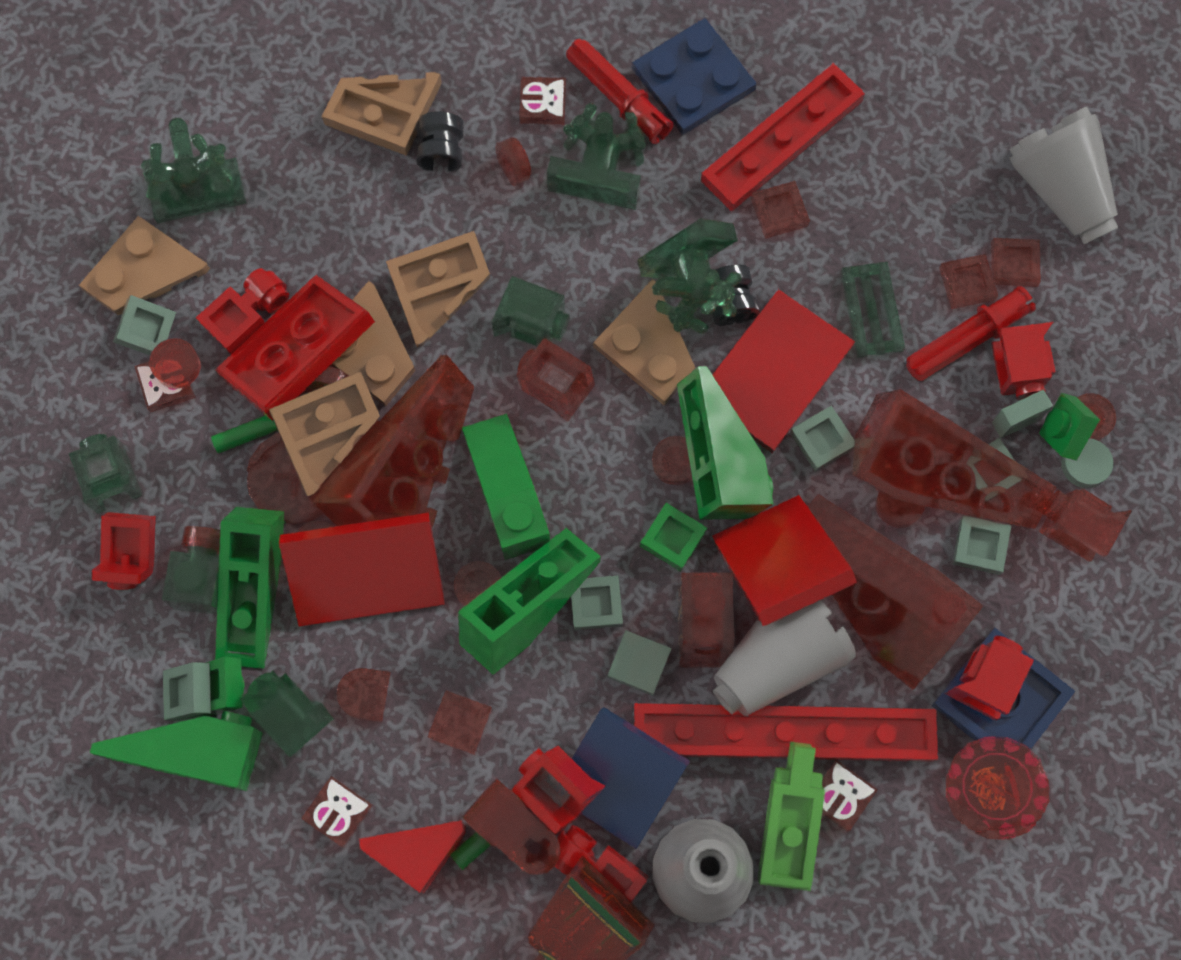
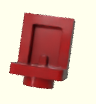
(125, 550)

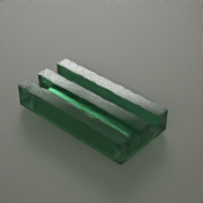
(878, 346)

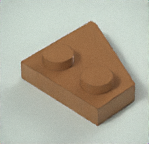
(382, 108)
(140, 265)
(437, 282)
(647, 346)
(377, 351)
(324, 427)

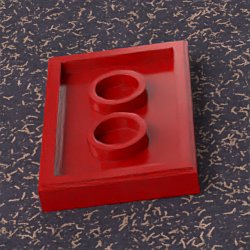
(295, 345)
(780, 368)
(783, 560)
(362, 569)

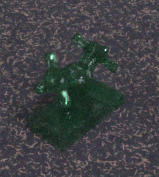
(596, 174)
(191, 183)
(686, 273)

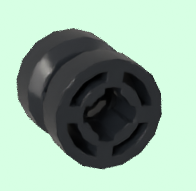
(440, 139)
(744, 302)

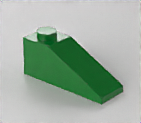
(723, 457)
(506, 486)
(247, 583)
(524, 601)
(196, 749)

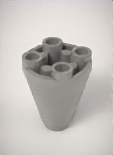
(1070, 174)
(684, 886)

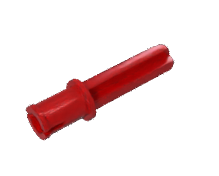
(619, 90)
(970, 333)

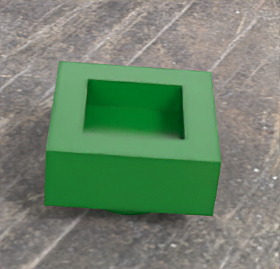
(1069, 426)
(673, 537)
(225, 685)

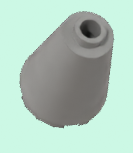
(781, 659)

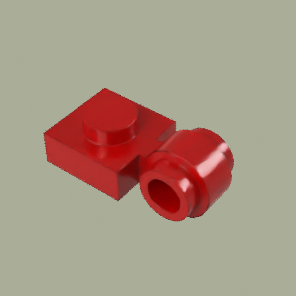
(234, 317)
(610, 864)

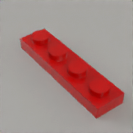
(782, 137)

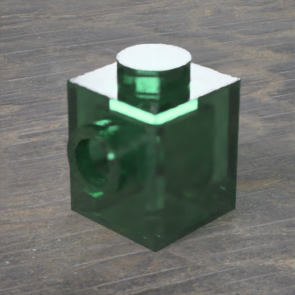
(192, 580)

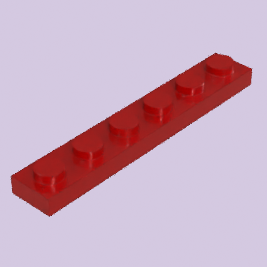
(767, 733)

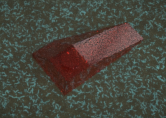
(402, 454)
(923, 460)
(900, 603)

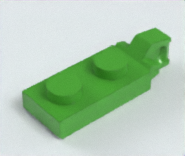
(792, 822)

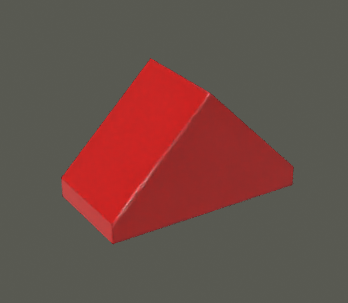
(415, 853)

